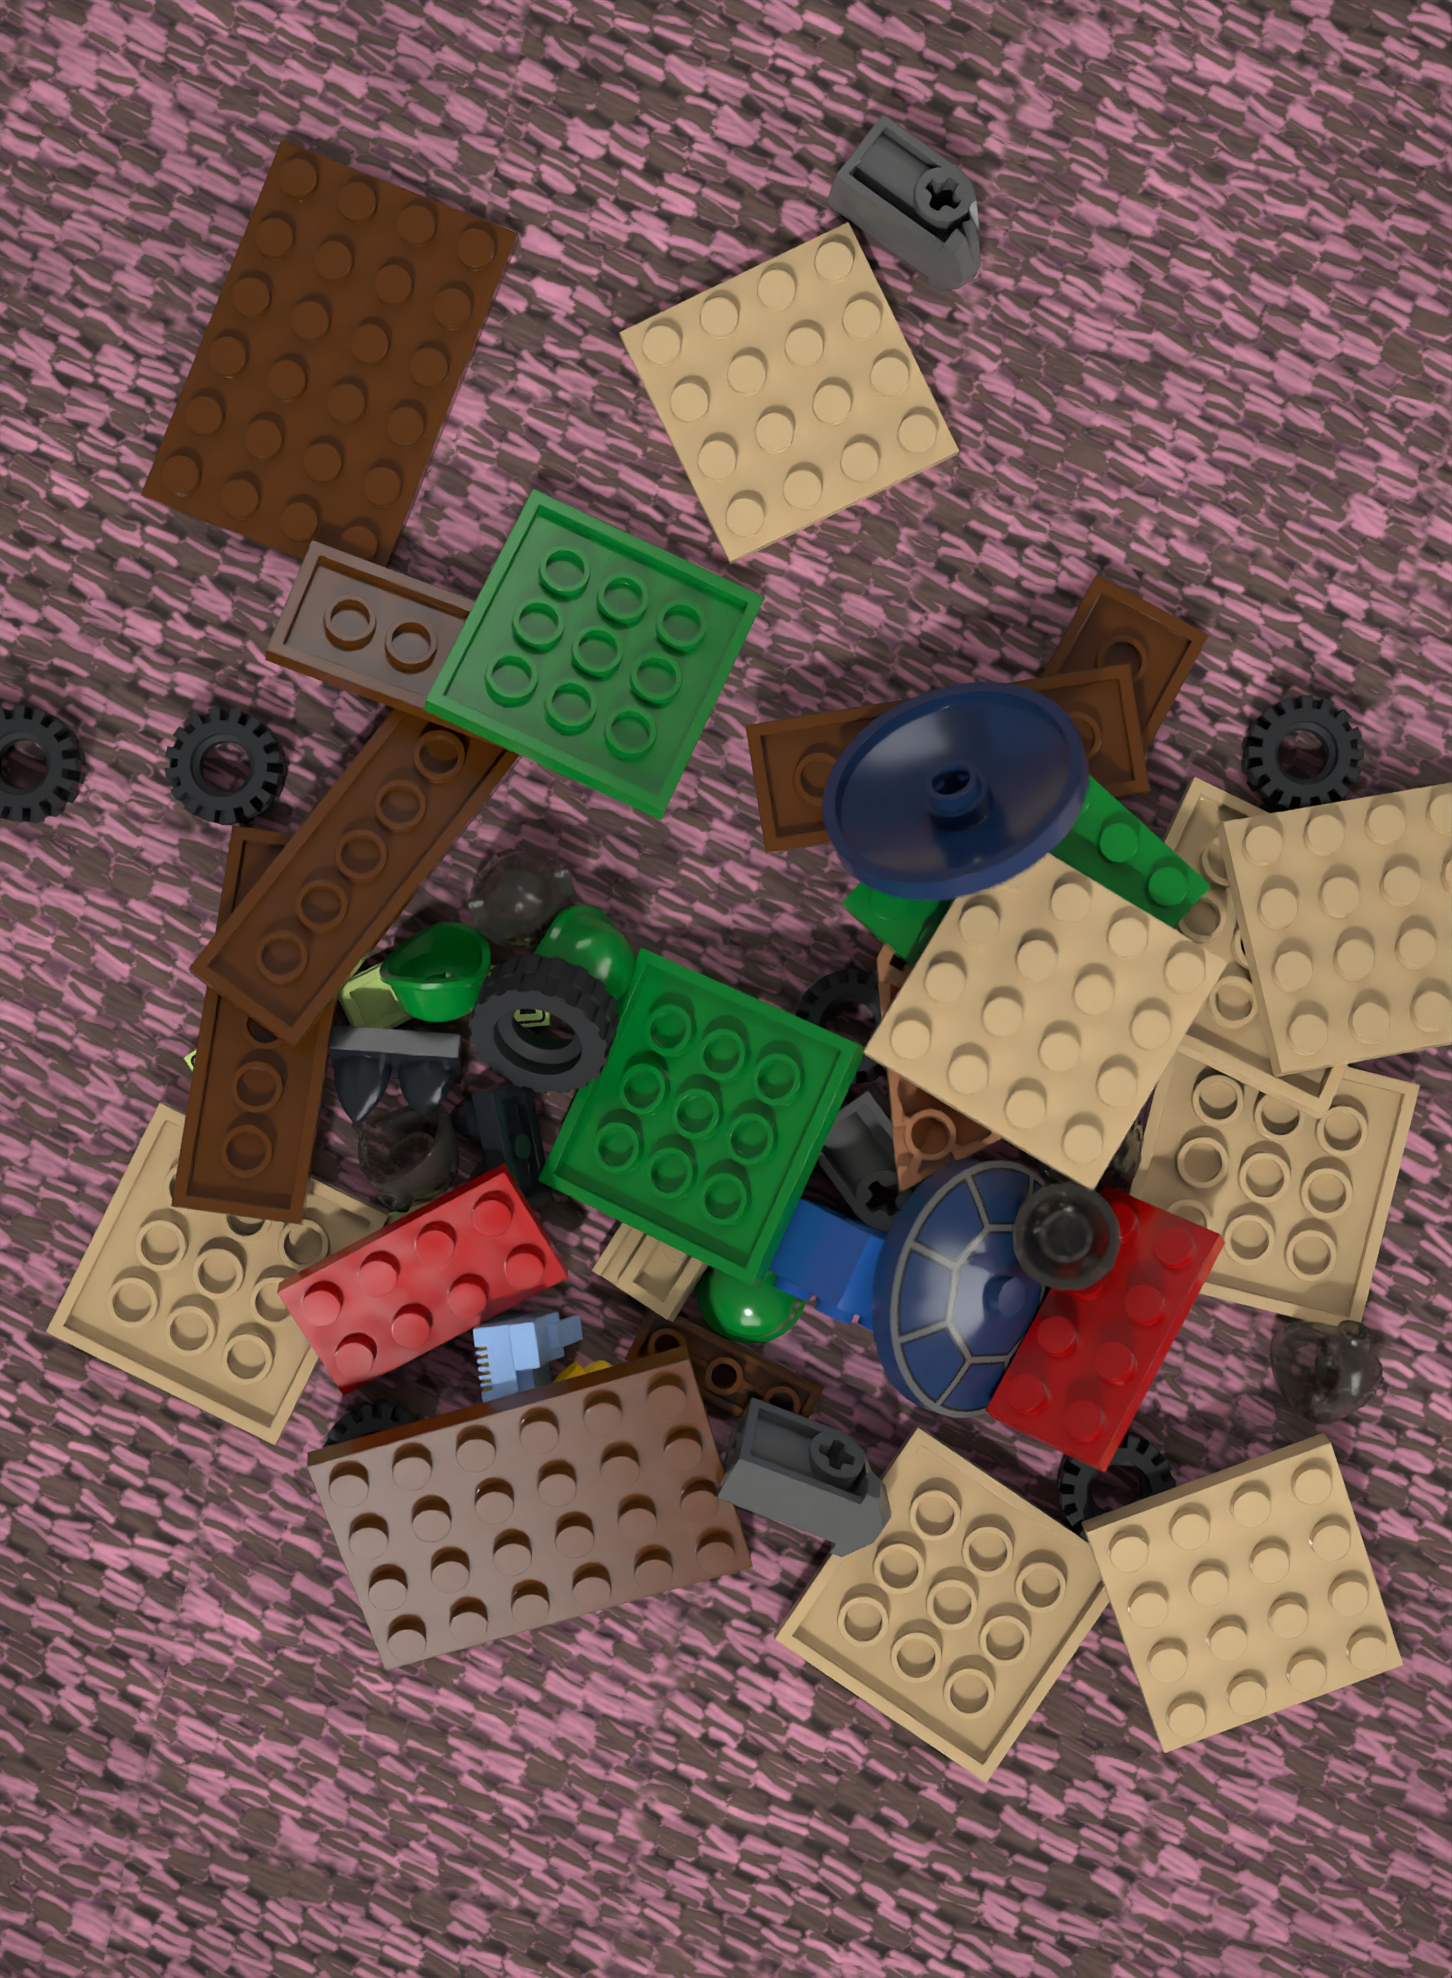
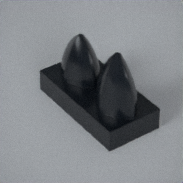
(370, 1057)
(508, 1128)

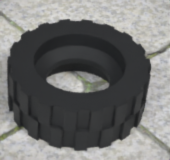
(555, 989)

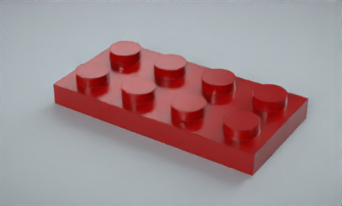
(423, 1279)
(1103, 1345)

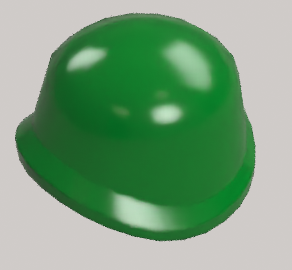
(592, 941)
(438, 971)
(746, 1311)

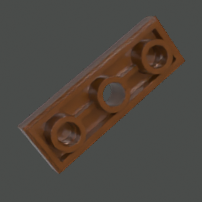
(754, 1377)

